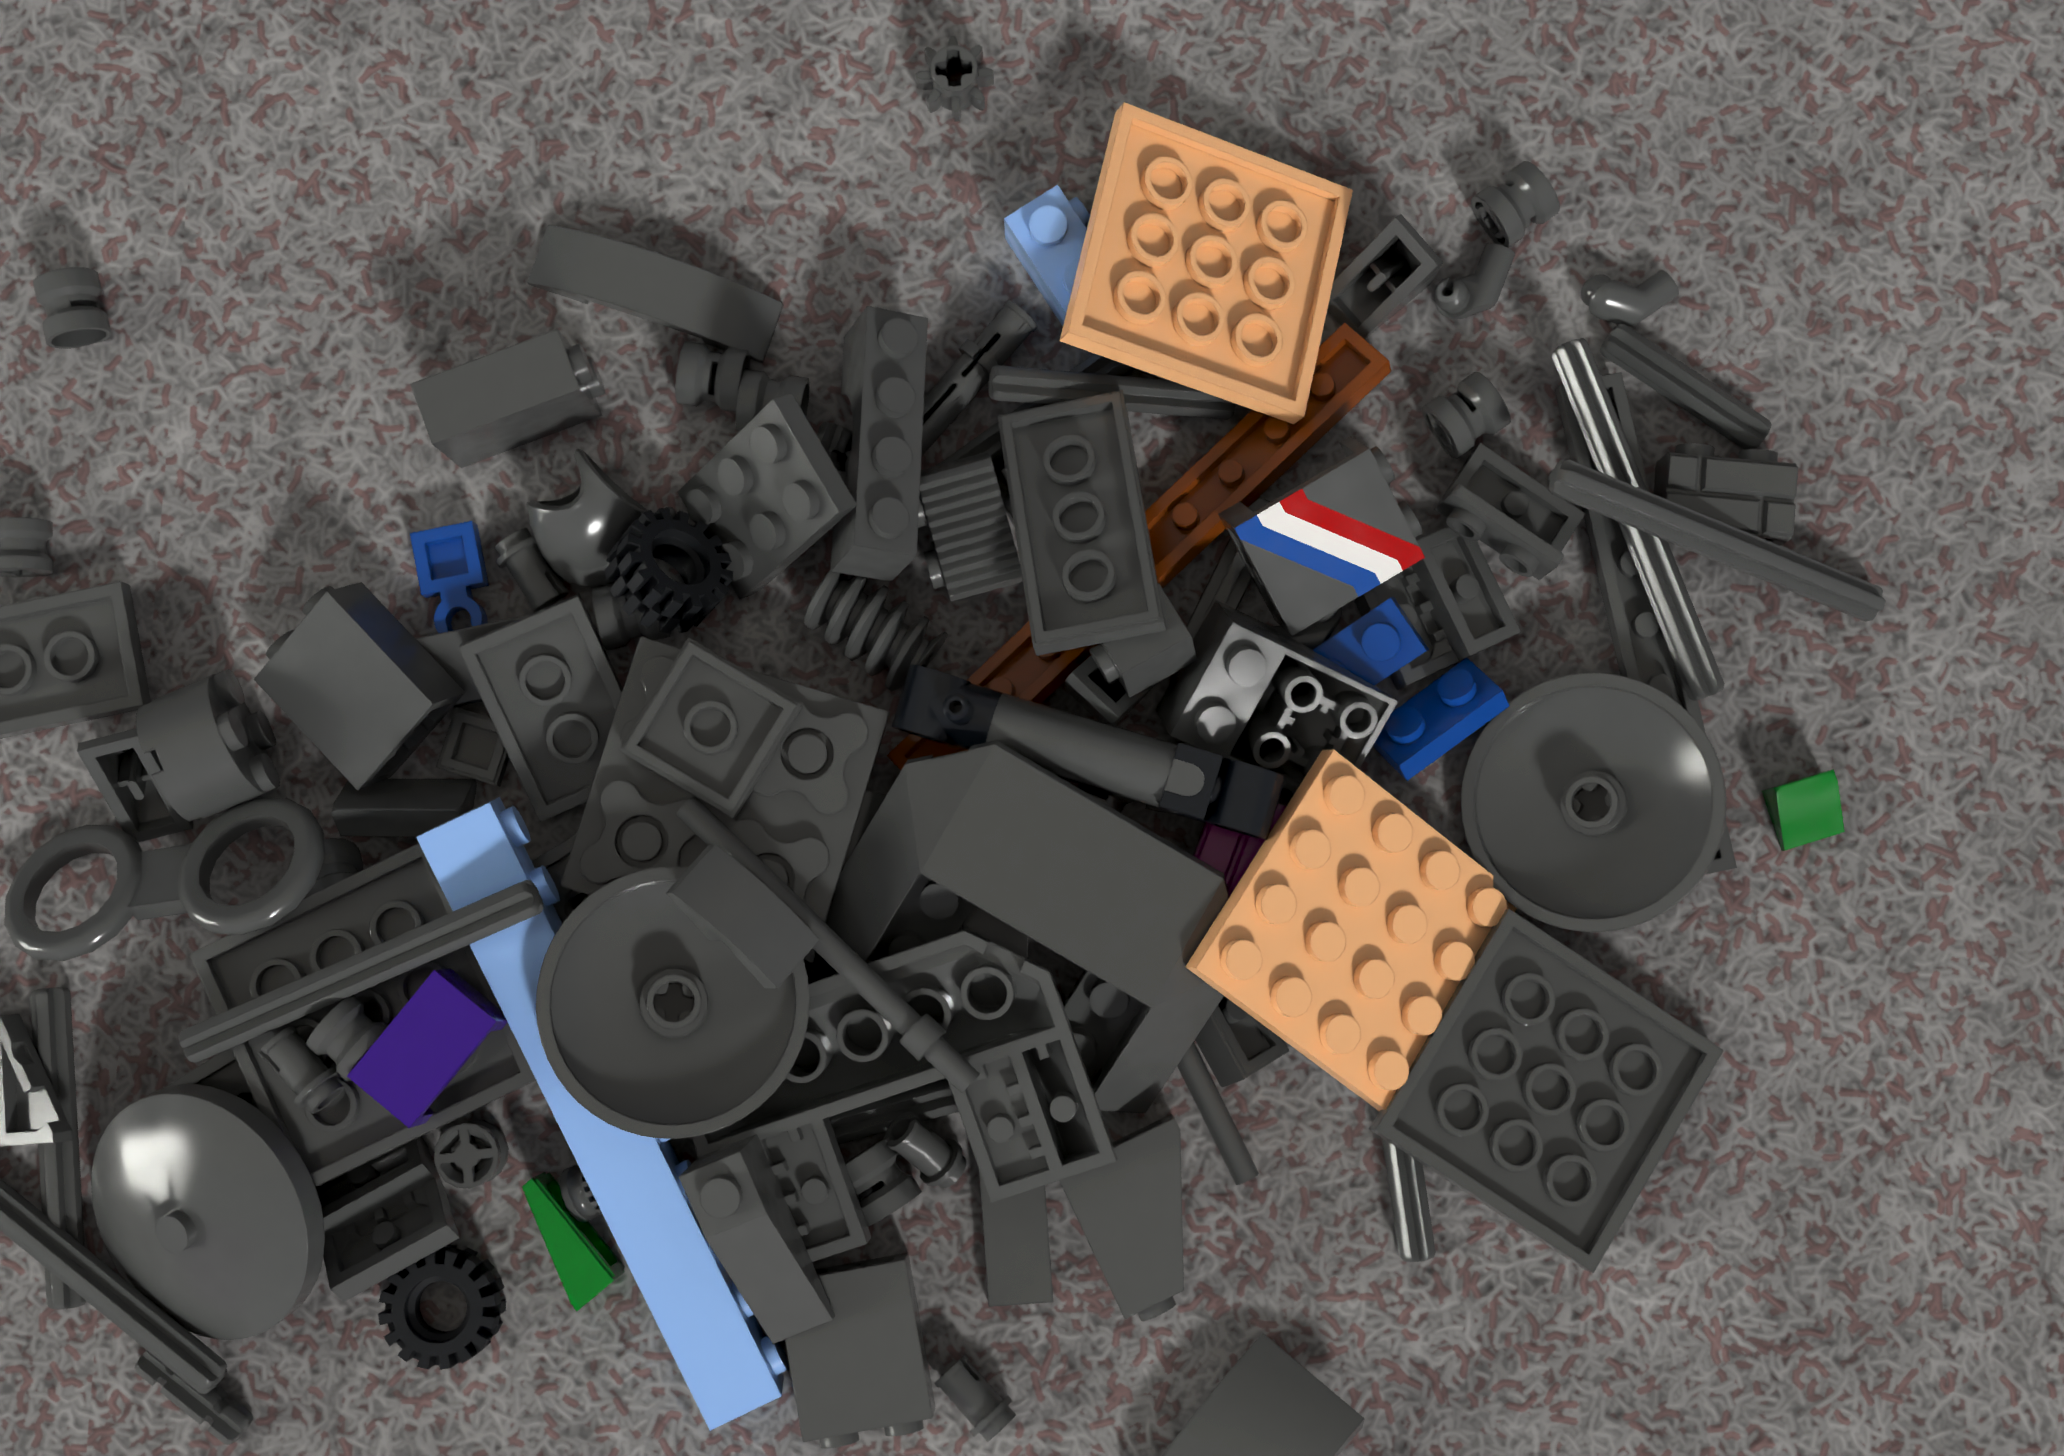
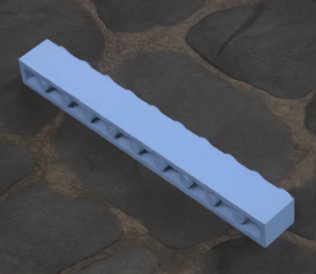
(630, 1175)

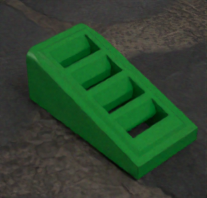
(576, 1248)

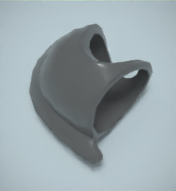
(583, 526)

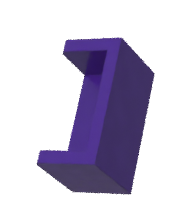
(426, 1046)

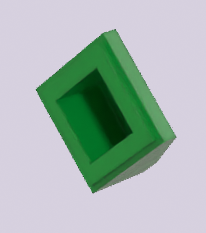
(1805, 809)

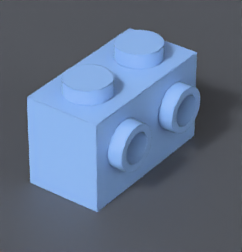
(1049, 243)

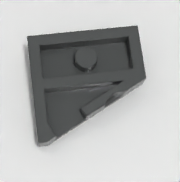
(27, 1099)

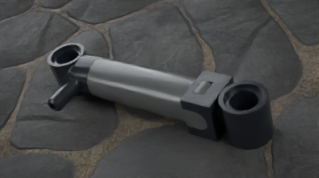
(1092, 752)

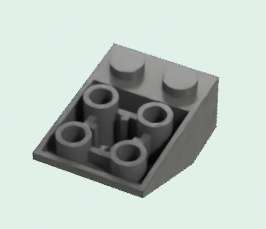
(1270, 699)

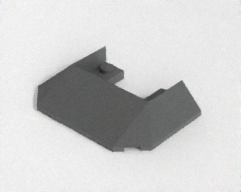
(1063, 872)
(1024, 1115)

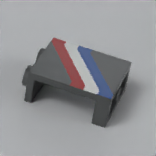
(1326, 538)

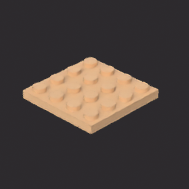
(1207, 264)
(1351, 929)

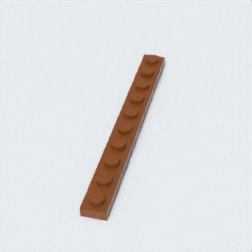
(1187, 513)

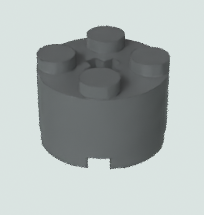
(208, 746)

